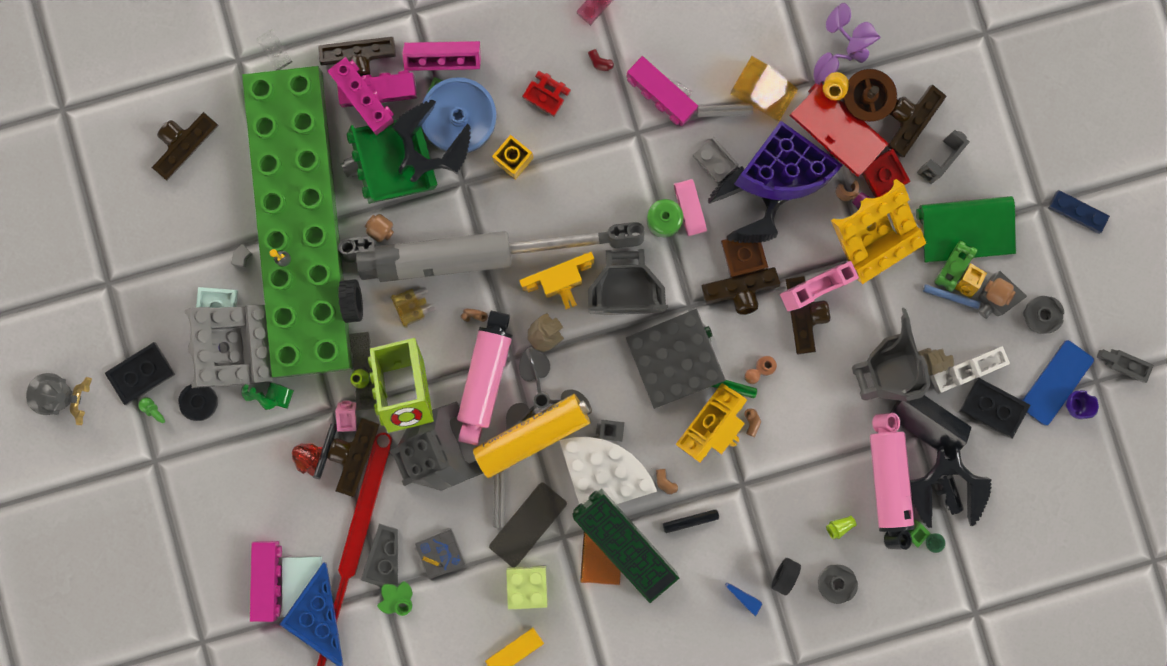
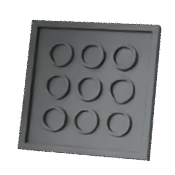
(675, 358)

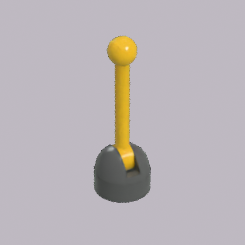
(279, 257)

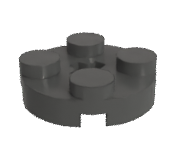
(1055, 314)
(838, 595)

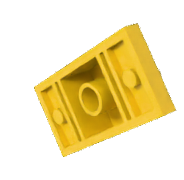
(560, 278)
(714, 425)

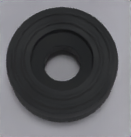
(786, 576)

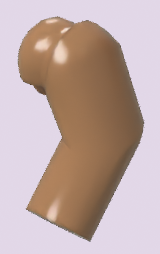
(472, 313)
(665, 484)

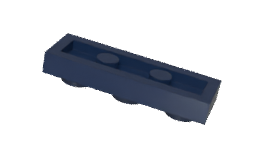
(1079, 211)

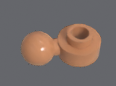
(753, 375)

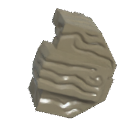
(545, 333)
(936, 360)

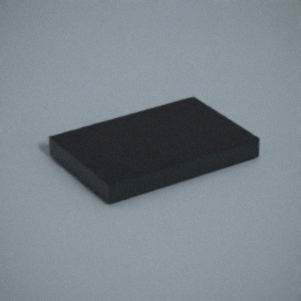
(139, 373)
(995, 408)

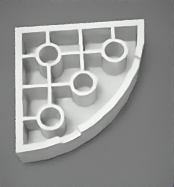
(605, 466)

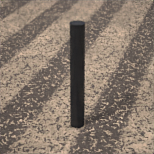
(324, 453)

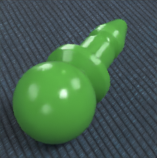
(147, 405)

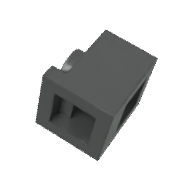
(618, 429)

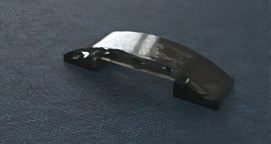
(360, 349)

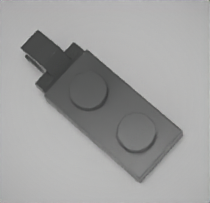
(1126, 364)

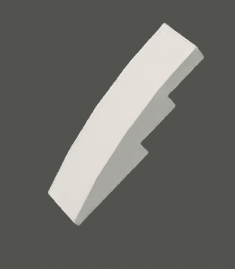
(970, 370)

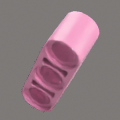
(690, 205)

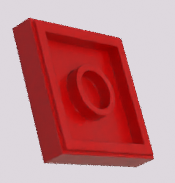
(883, 172)

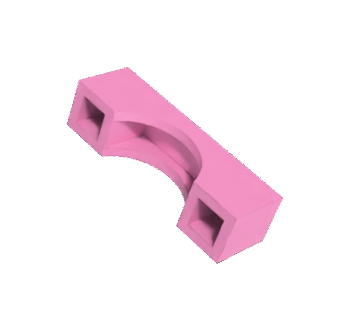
(819, 285)

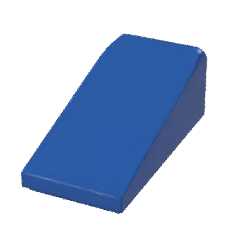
(747, 600)

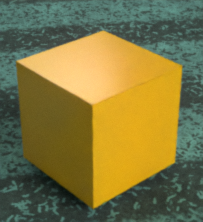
(512, 157)

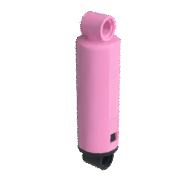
(484, 377)
(892, 481)

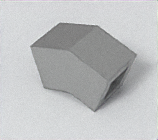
(240, 256)

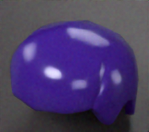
(1082, 405)

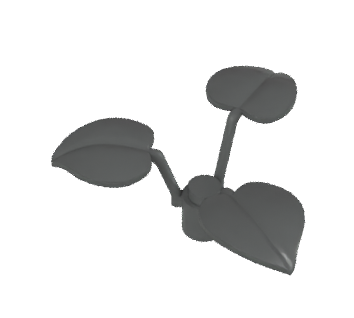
(535, 366)

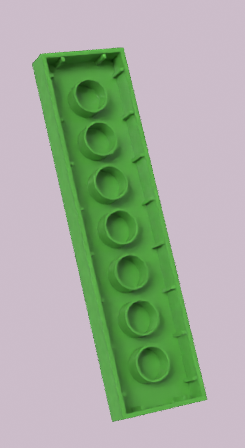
(297, 216)

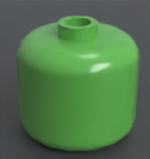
(672, 219)

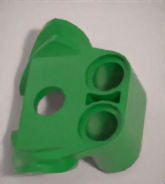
(276, 396)

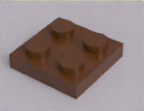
(743, 257)

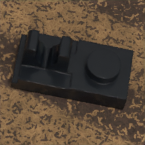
(952, 499)

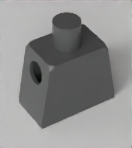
(989, 307)

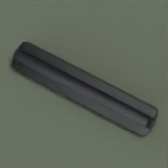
(691, 521)

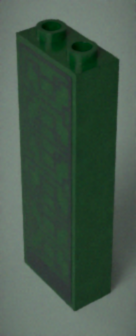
(625, 545)

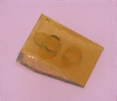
(764, 89)

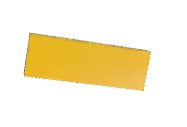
(516, 649)

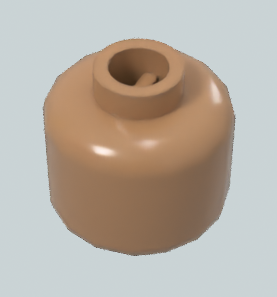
(379, 228)
(1000, 292)

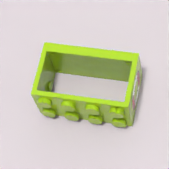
(394, 357)

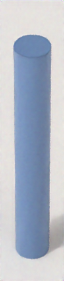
(951, 296)

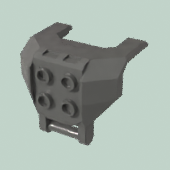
(626, 288)
(895, 368)
(432, 455)

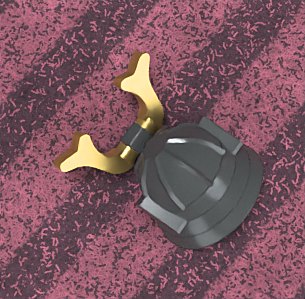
(50, 394)

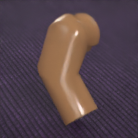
(754, 421)

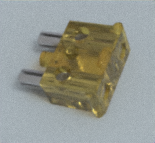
(406, 313)

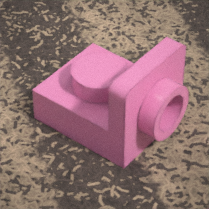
(346, 416)

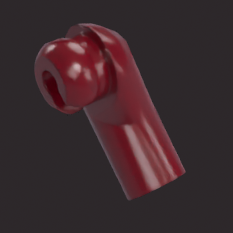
(600, 63)

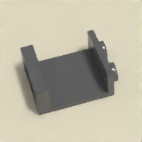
(931, 171)

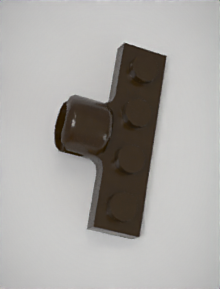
(359, 51)
(914, 118)
(181, 143)
(741, 289)
(805, 318)
(353, 456)

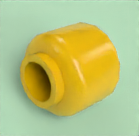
(835, 86)

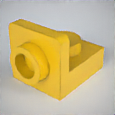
(971, 280)

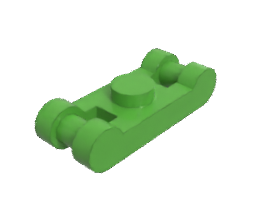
(955, 266)

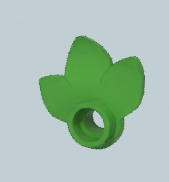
(394, 596)

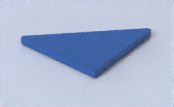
(314, 617)

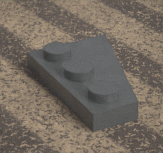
(383, 558)

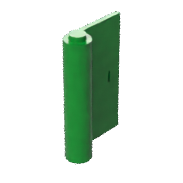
(979, 223)

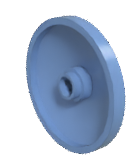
(458, 104)

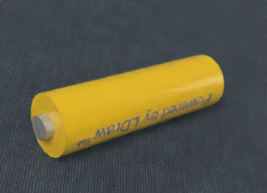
(531, 435)

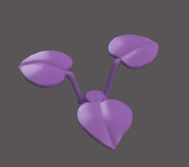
(861, 38)

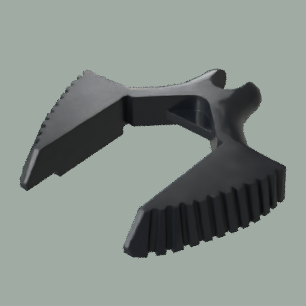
(409, 124)
(758, 231)
(977, 487)

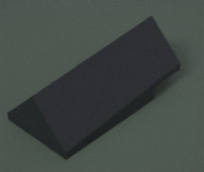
(932, 424)

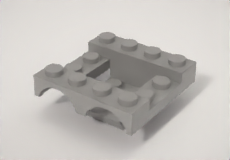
(247, 347)

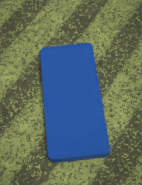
(1057, 382)

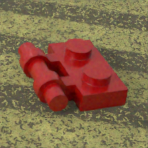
(544, 98)

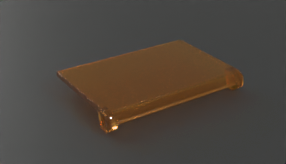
(596, 565)

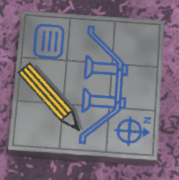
(440, 554)

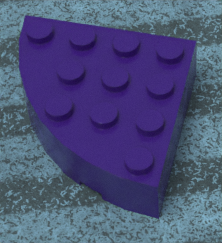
(787, 167)

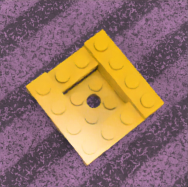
(879, 246)

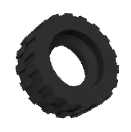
(350, 301)

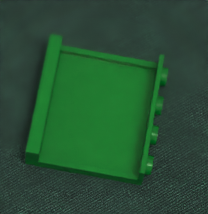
(379, 162)

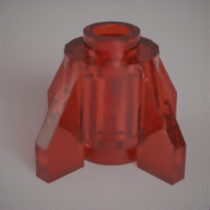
(306, 457)

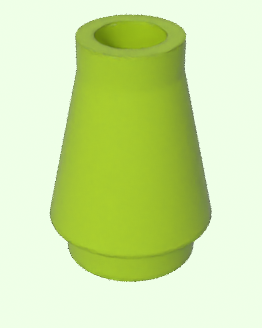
(364, 378)
(840, 527)

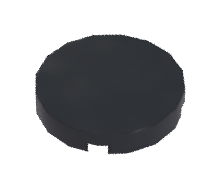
(198, 403)

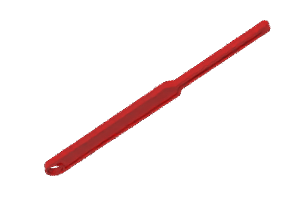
(360, 522)

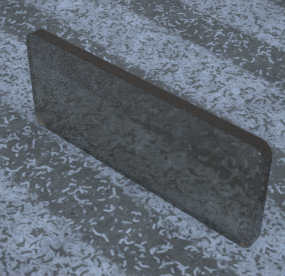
(528, 524)

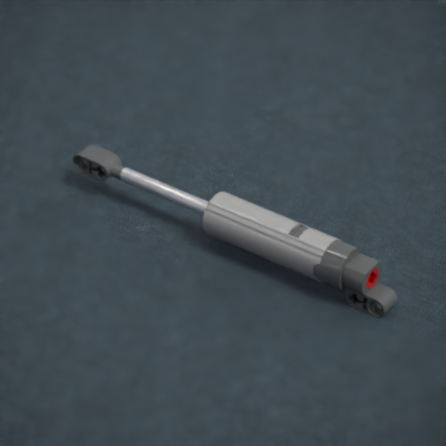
(466, 252)

